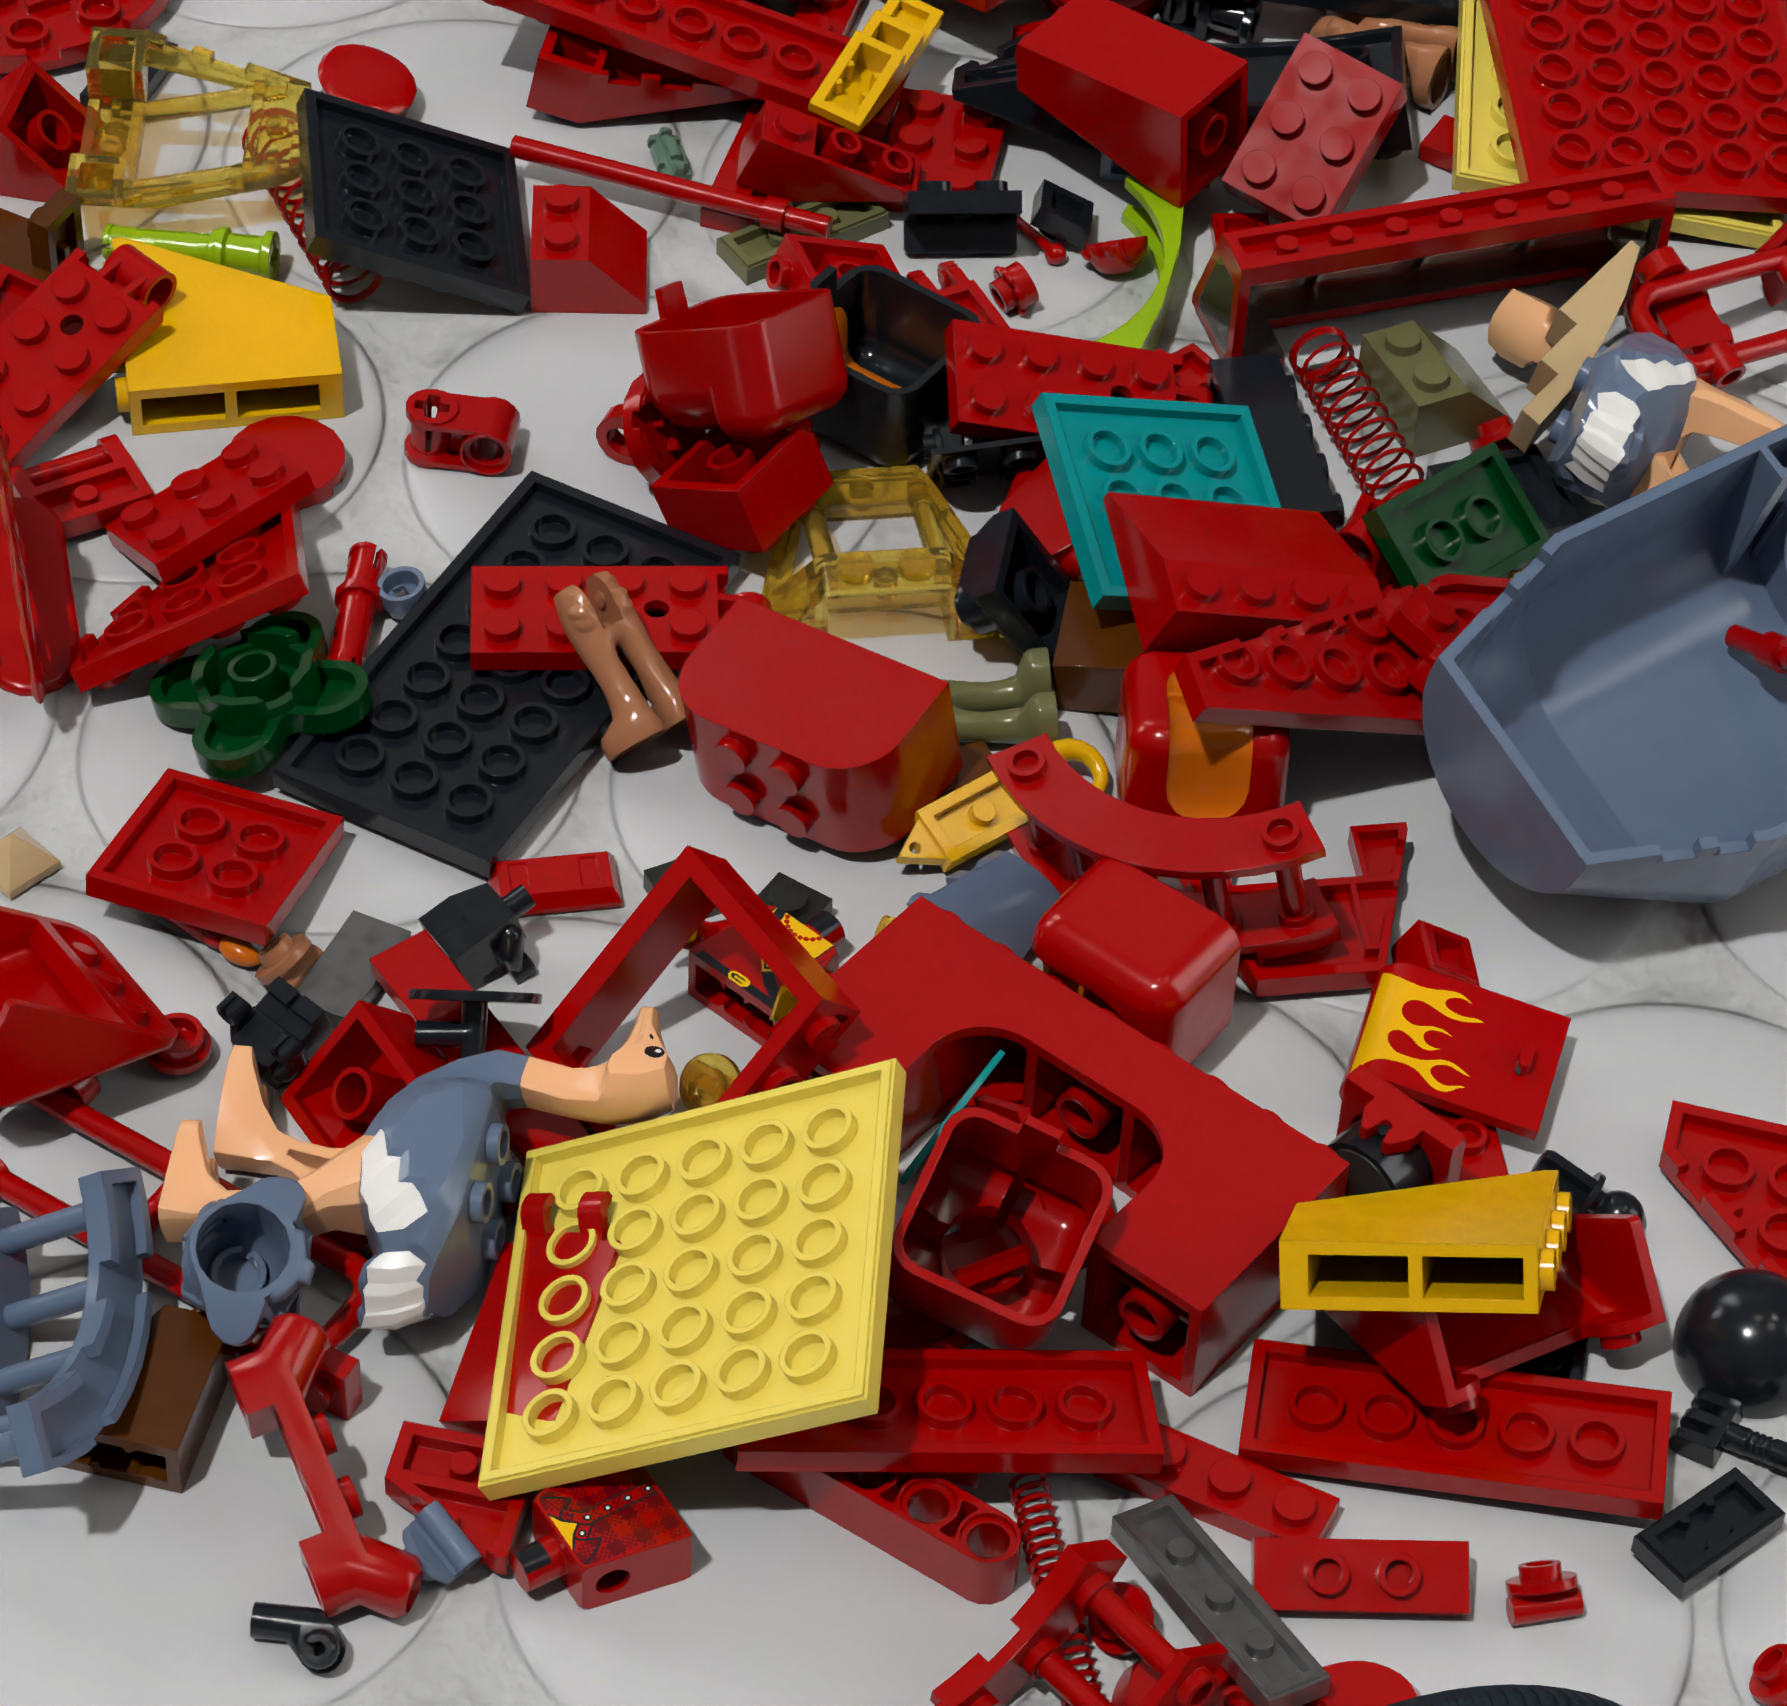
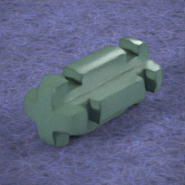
(669, 154)

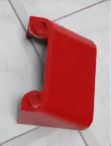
(67, 1009)
(1600, 1293)

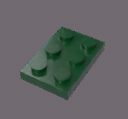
(1459, 522)

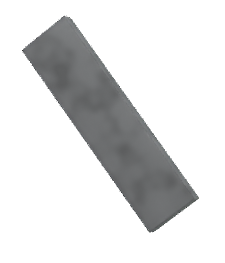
(1219, 1604)

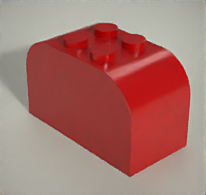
(816, 730)

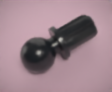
(1587, 1190)

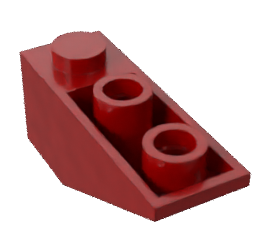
(821, 162)

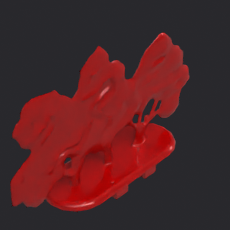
(35, 595)

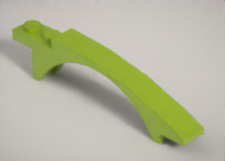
(1163, 227)

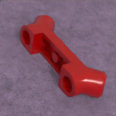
(339, 1562)

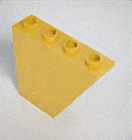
(231, 352)
(1429, 1247)

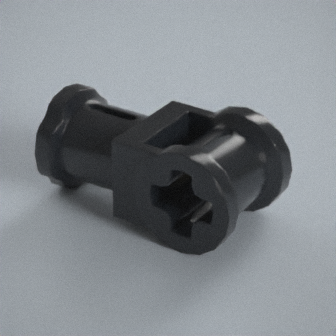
(1199, 17)

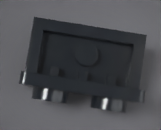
(961, 221)

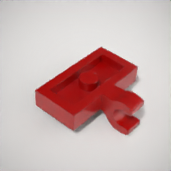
(1427, 627)

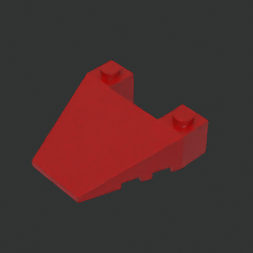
(599, 82)

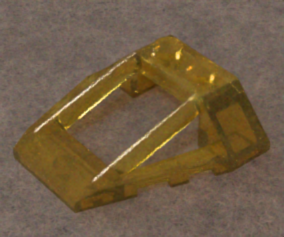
(119, 110)
(879, 577)

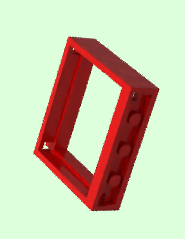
(653, 939)

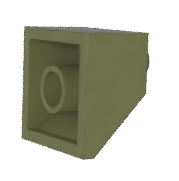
(1425, 387)

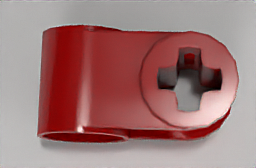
(465, 435)

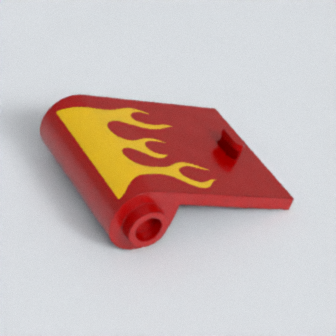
(1460, 1047)

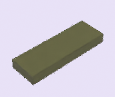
(752, 247)

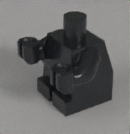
(482, 932)
(280, 1028)

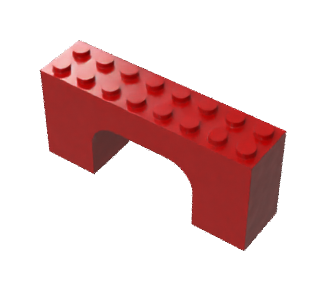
(1207, 1170)

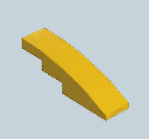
(876, 62)

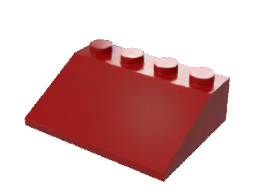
(1228, 569)

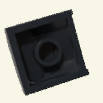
(1012, 585)

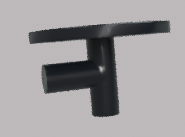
(471, 1031)

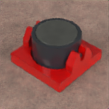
(1392, 1138)

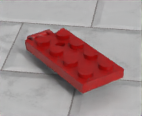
(1003, 370)
(54, 373)
(520, 630)

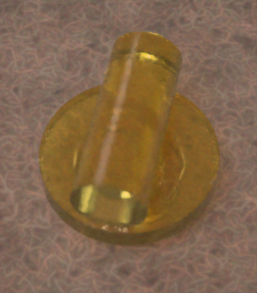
(706, 1079)

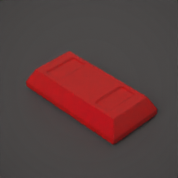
(561, 882)

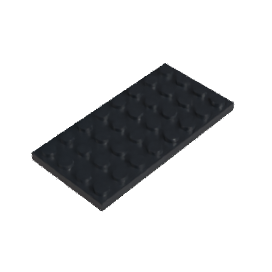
(480, 755)

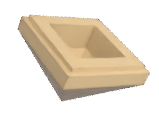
(23, 862)

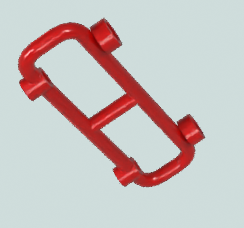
(1665, 279)
(71, 1106)

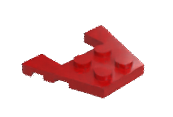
(1364, 913)

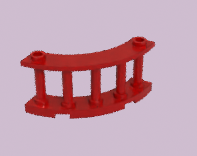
(1079, 824)
(1074, 1589)

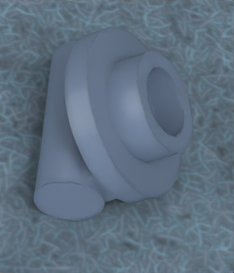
(439, 1544)

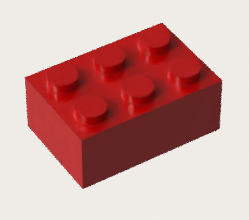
(1314, 134)

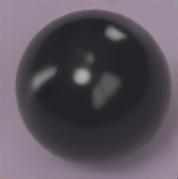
(1736, 1340)

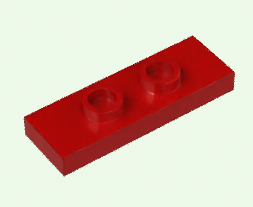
(1362, 1576)

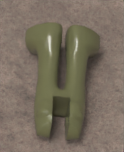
(1008, 708)

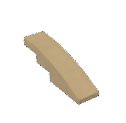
(1575, 334)

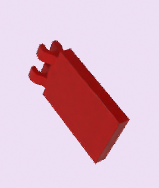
(472, 1388)

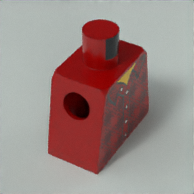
(604, 1539)

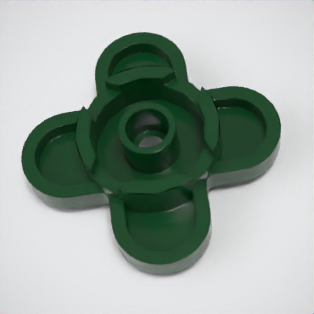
(259, 694)

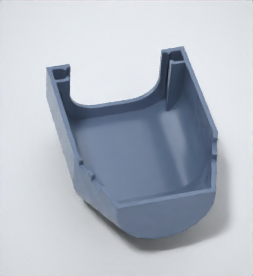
(1602, 719)

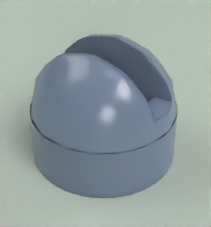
(399, 579)

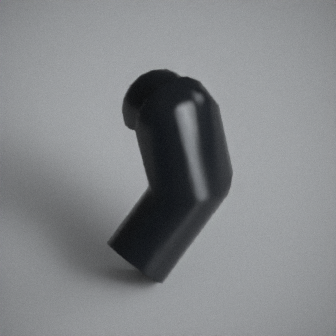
(304, 1629)

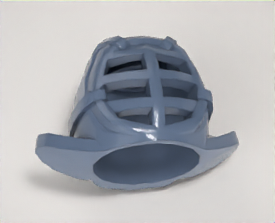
(248, 1258)

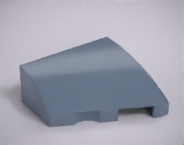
(998, 898)

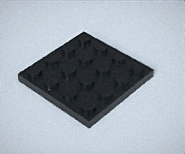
(411, 201)

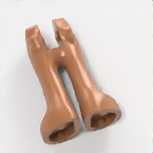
(1428, 51)
(595, 631)

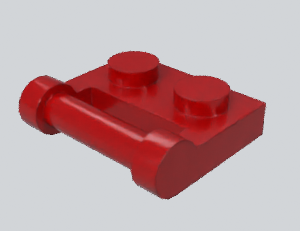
(86, 486)

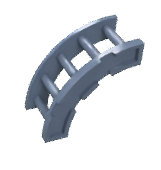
(98, 1374)

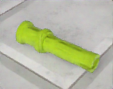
(242, 252)

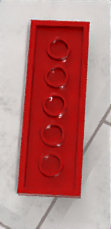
(986, 1417)
(1524, 1442)

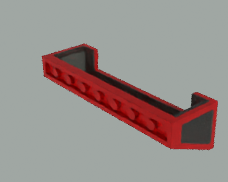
(1426, 252)

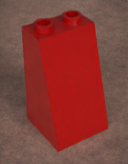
(1139, 93)

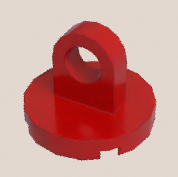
(648, 438)

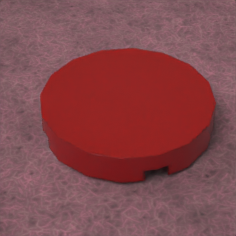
(308, 445)

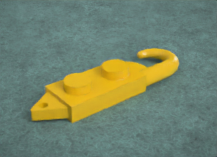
(981, 814)

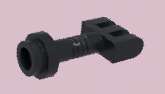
(1715, 1426)

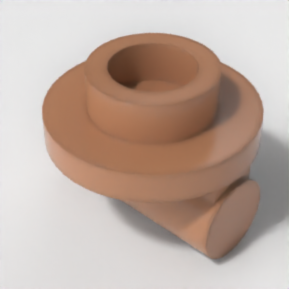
(287, 958)

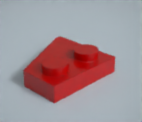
(445, 1467)

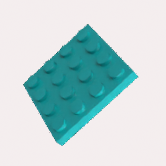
(1143, 450)

